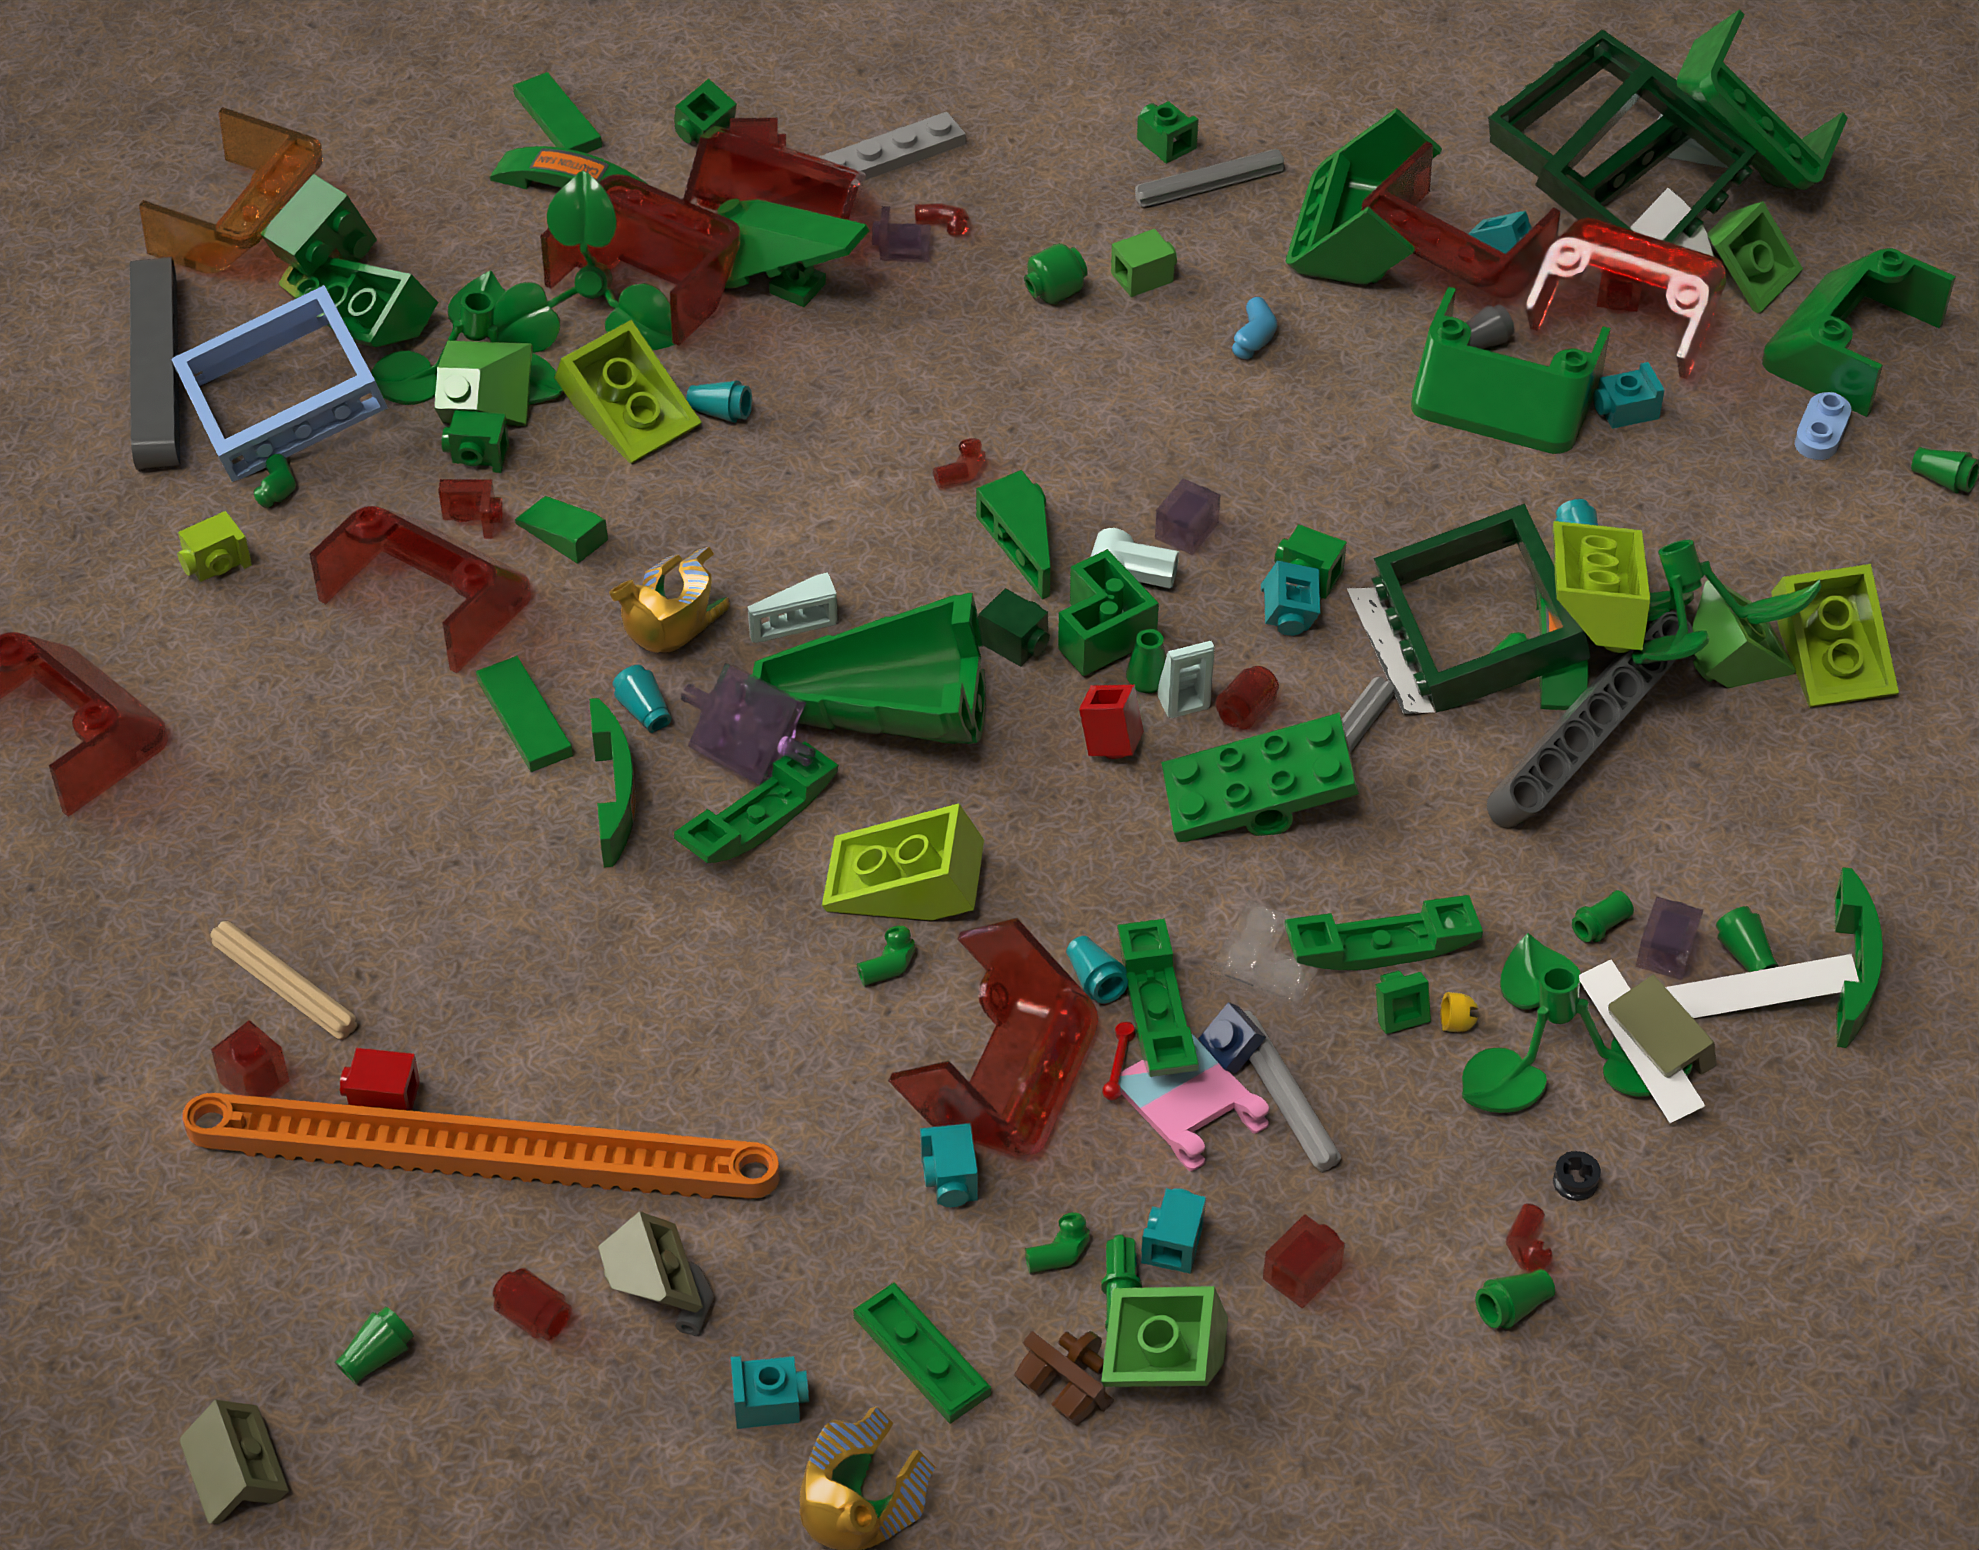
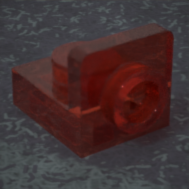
(471, 500)

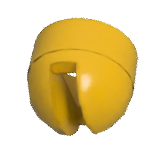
(1456, 1012)

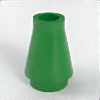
(1948, 468)
(1147, 661)
(1746, 939)
(1511, 1298)
(375, 1344)

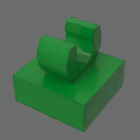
(798, 284)
(1402, 1001)

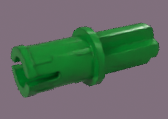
(1120, 1268)

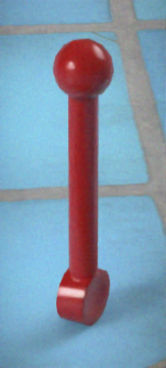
(1124, 1032)

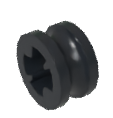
(1588, 1169)

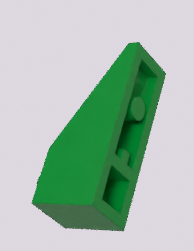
(1016, 519)

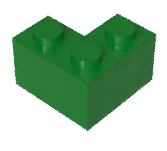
(316, 225)
(1104, 613)

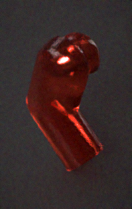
(941, 213)
(964, 468)
(1522, 1240)

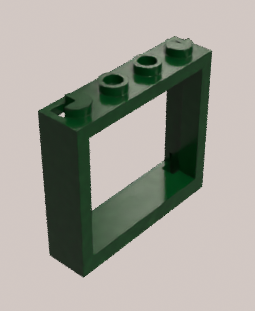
(1555, 85)
(1681, 111)
(1503, 667)

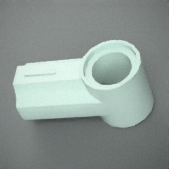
(1144, 562)

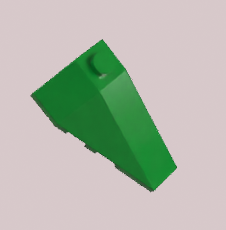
(781, 235)
(373, 301)

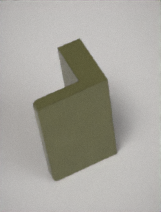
(1663, 1028)
(232, 1459)

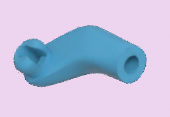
(1257, 331)

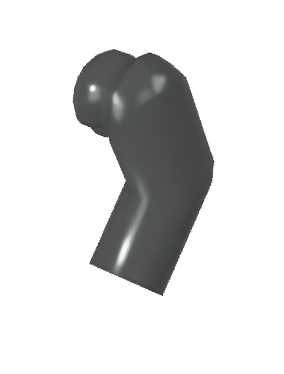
(691, 1322)

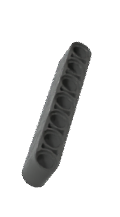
(152, 371)
(1578, 732)

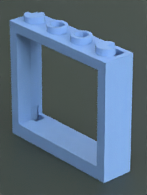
(298, 425)

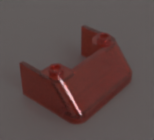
(751, 168)
(664, 239)
(1451, 248)
(1691, 277)
(491, 587)
(110, 721)
(1031, 1055)

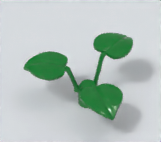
(586, 217)
(411, 379)
(1683, 577)
(1543, 978)

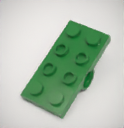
(1260, 780)

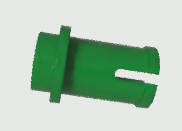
(1594, 921)

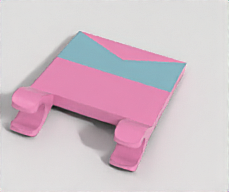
(1188, 1101)

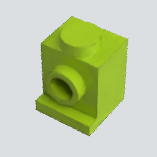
(213, 547)

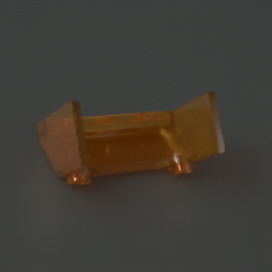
(281, 165)

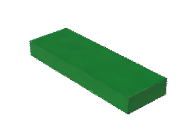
(557, 114)
(524, 714)
(922, 1352)

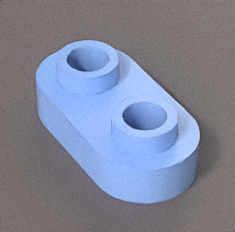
(1822, 426)

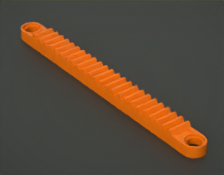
(481, 1146)

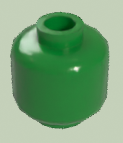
(1055, 273)

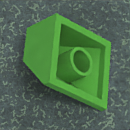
(1755, 253)
(484, 379)
(1736, 649)
(1164, 1337)

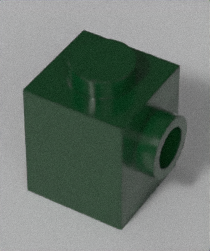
(1014, 627)

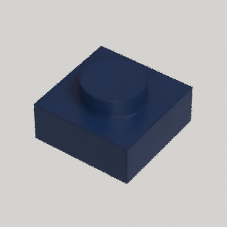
(1232, 1038)

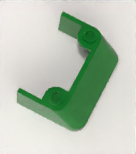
(1781, 154)
(1332, 232)
(1815, 339)
(1501, 393)

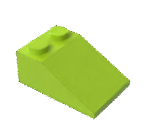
(626, 393)
(1838, 638)
(907, 867)

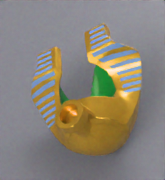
(669, 623)
(832, 1483)

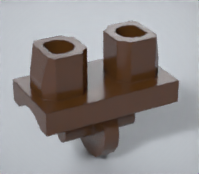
(1046, 1362)

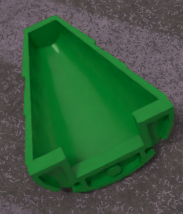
(893, 675)

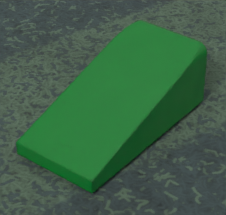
(564, 527)

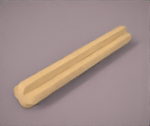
(283, 980)

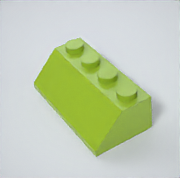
(1603, 582)

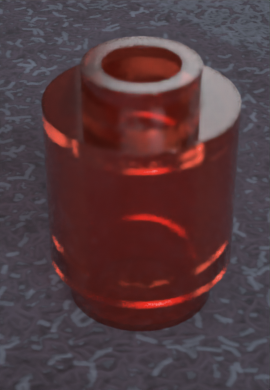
(1247, 697)
(531, 1304)

